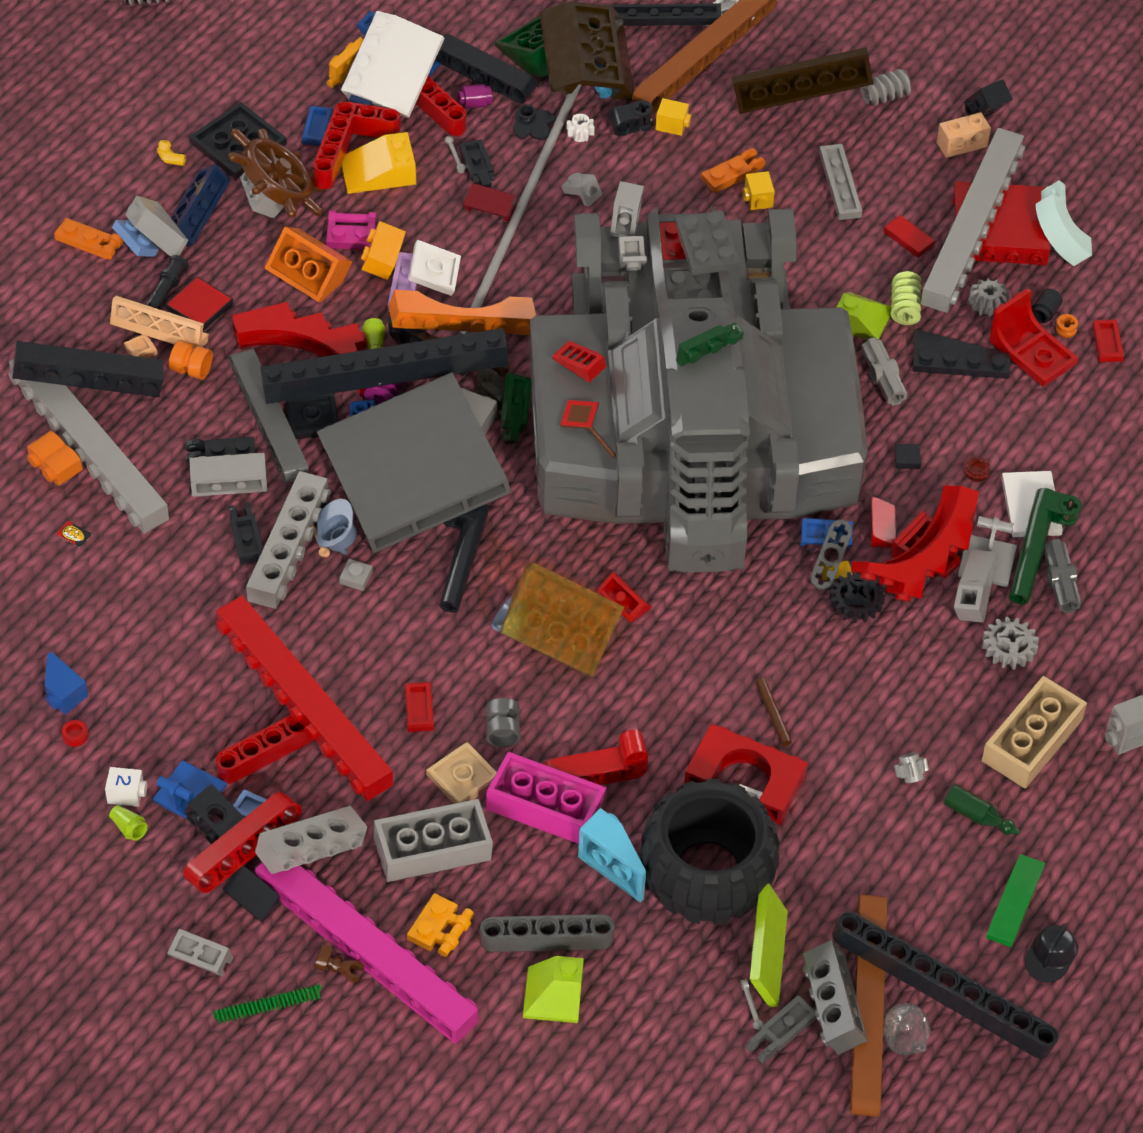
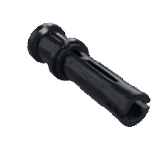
(169, 279)

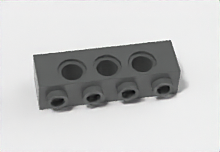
(834, 997)

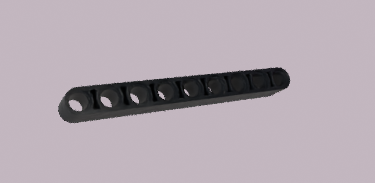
(958, 985)

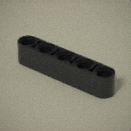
(486, 69)

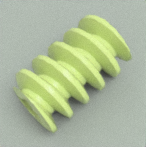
(906, 298)

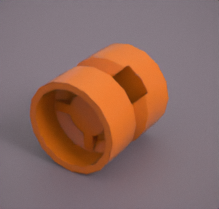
(187, 359)

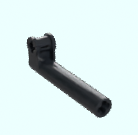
(471, 531)

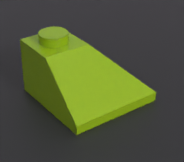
(866, 316)
(554, 989)

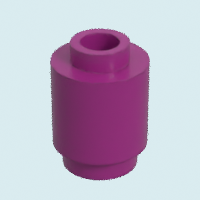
(475, 96)

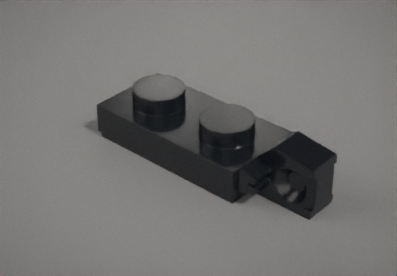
(477, 162)

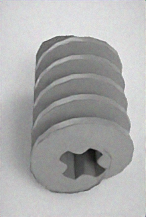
(887, 87)

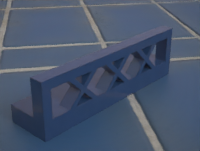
(200, 201)

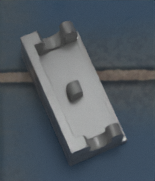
(200, 952)

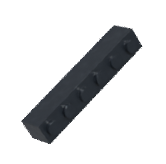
(88, 369)

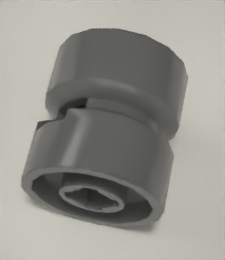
(503, 722)

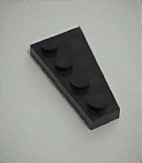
(953, 357)

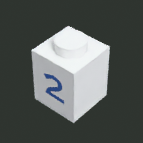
(125, 787)

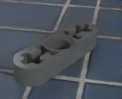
(843, 540)

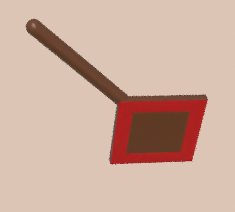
(582, 415)

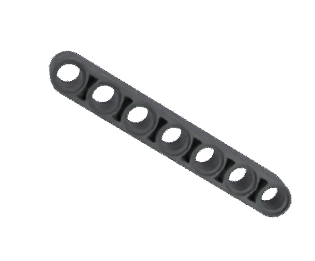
(268, 417)

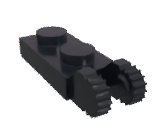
(219, 447)
(246, 534)

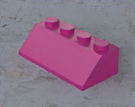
(543, 797)

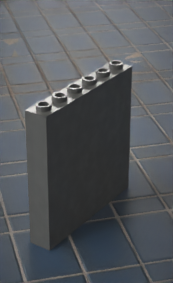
(413, 462)

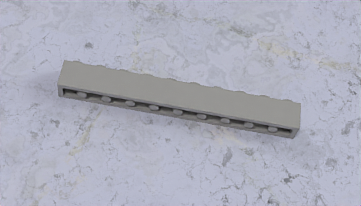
(973, 220)
(97, 451)

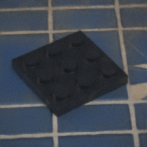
(216, 138)

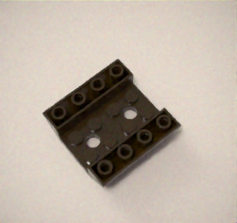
(574, 46)

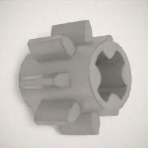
(911, 767)

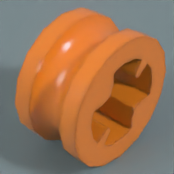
(1070, 320)

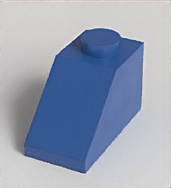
(63, 685)

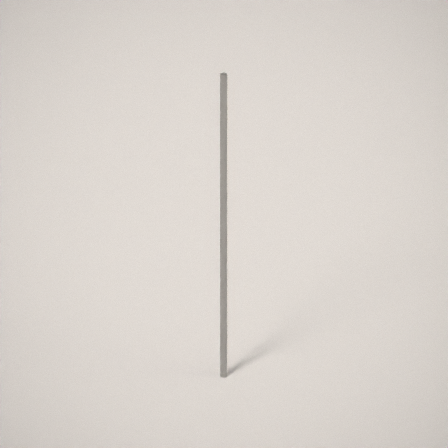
(523, 202)

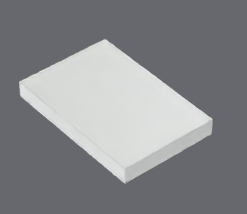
(1019, 497)

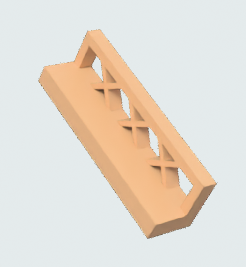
(156, 327)

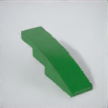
(1015, 900)

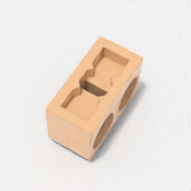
(963, 135)

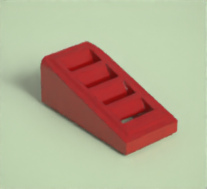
(587, 372)

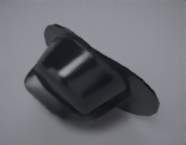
(1051, 954)

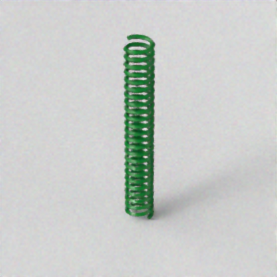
(264, 1001)

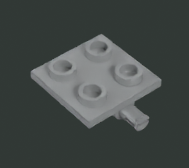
(1004, 550)

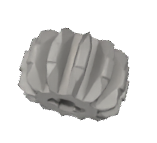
(987, 296)

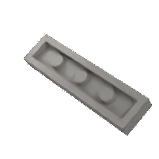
(840, 182)

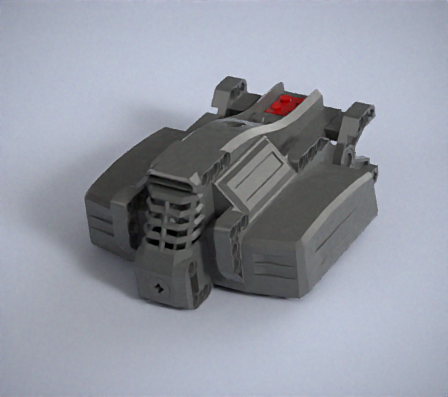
(706, 443)

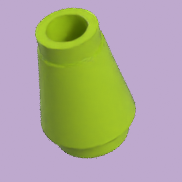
(374, 332)
(129, 823)

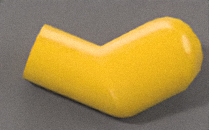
(168, 156)

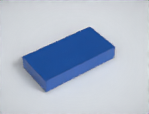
(316, 125)

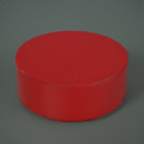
(74, 733)

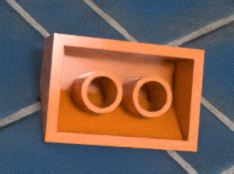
(307, 264)

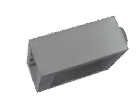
(1126, 725)

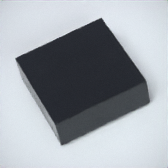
(907, 456)

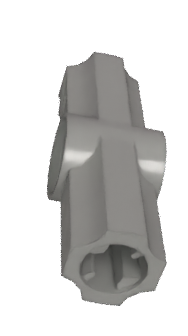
(884, 371)

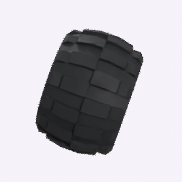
(711, 815)

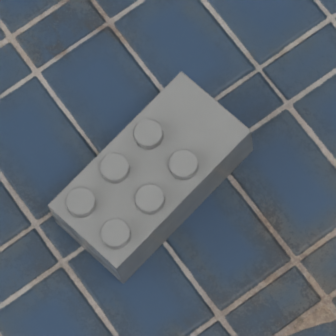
(432, 840)

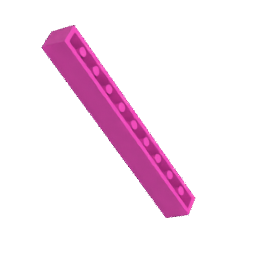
(377, 951)

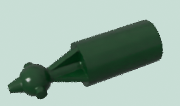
(977, 810)

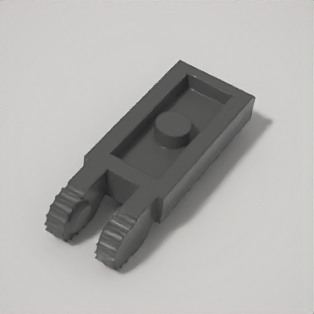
(782, 1028)

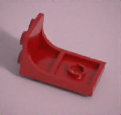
(1027, 342)

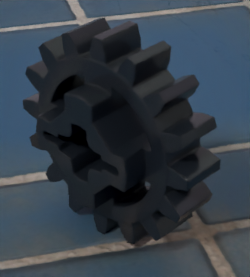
(856, 597)

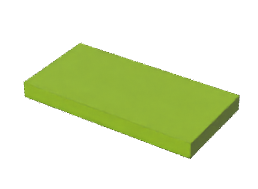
(768, 946)

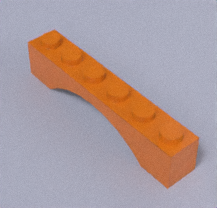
(418, 311)

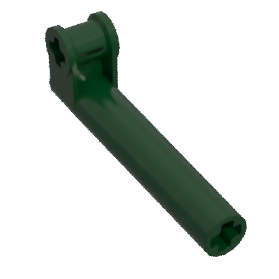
(1046, 508)

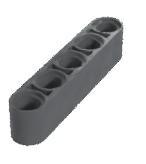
(535, 940)

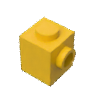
(673, 117)
(759, 190)

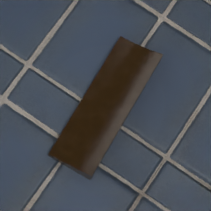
(803, 80)

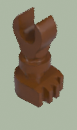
(336, 964)

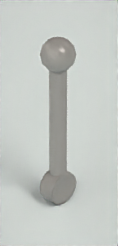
(461, 168)
(745, 987)

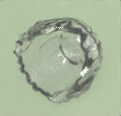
(906, 1029)

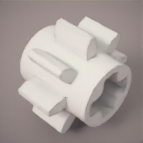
(580, 127)

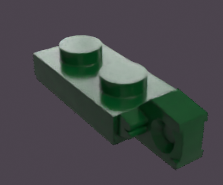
(708, 342)
(515, 406)

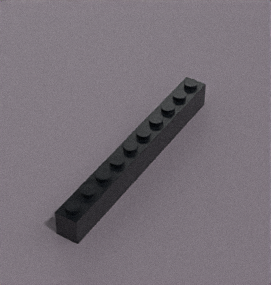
(384, 366)

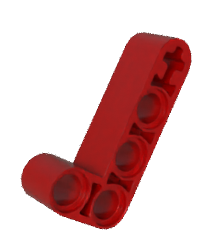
(610, 764)

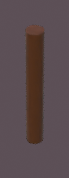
(773, 712)

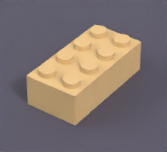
(1034, 732)

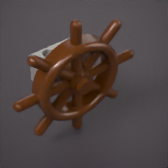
(273, 176)

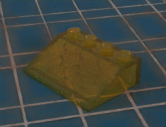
(560, 618)

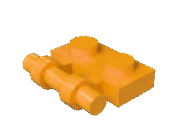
(340, 65)
(433, 921)

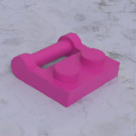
(348, 235)

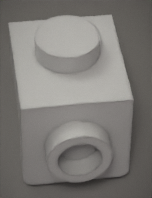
(583, 185)
(631, 252)

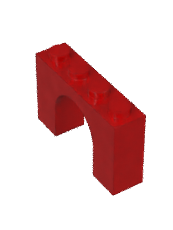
(723, 748)

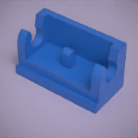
(815, 531)

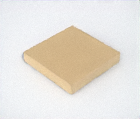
(462, 774)

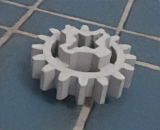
(1010, 643)

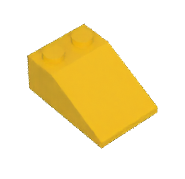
(380, 164)

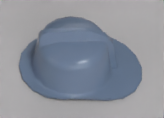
(336, 526)

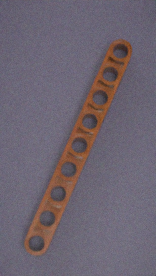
(702, 51)
(870, 997)

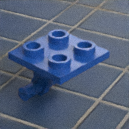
(184, 786)

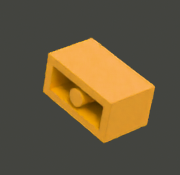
(383, 250)

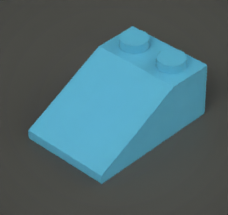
(610, 852)

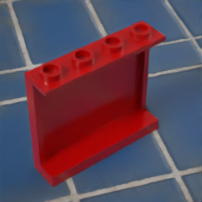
(1016, 229)

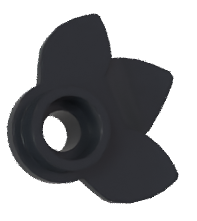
(532, 122)

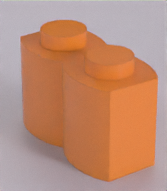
(54, 458)

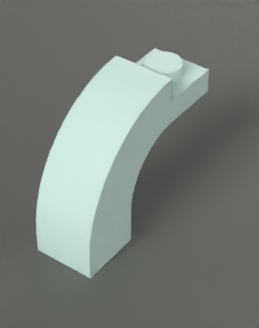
(1058, 226)

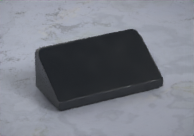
(252, 894)

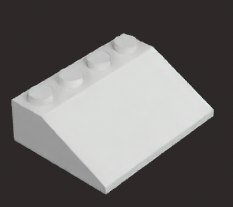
(392, 63)

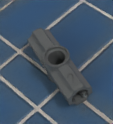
(1062, 576)

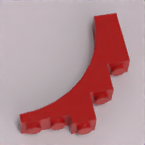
(310, 333)
(928, 556)

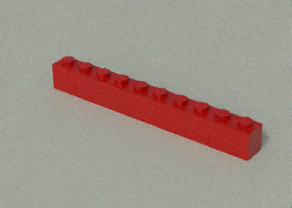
(304, 699)

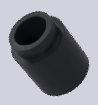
(1046, 305)

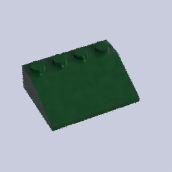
(527, 47)

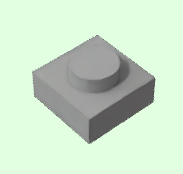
(356, 574)

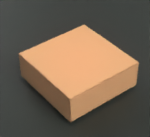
(140, 347)

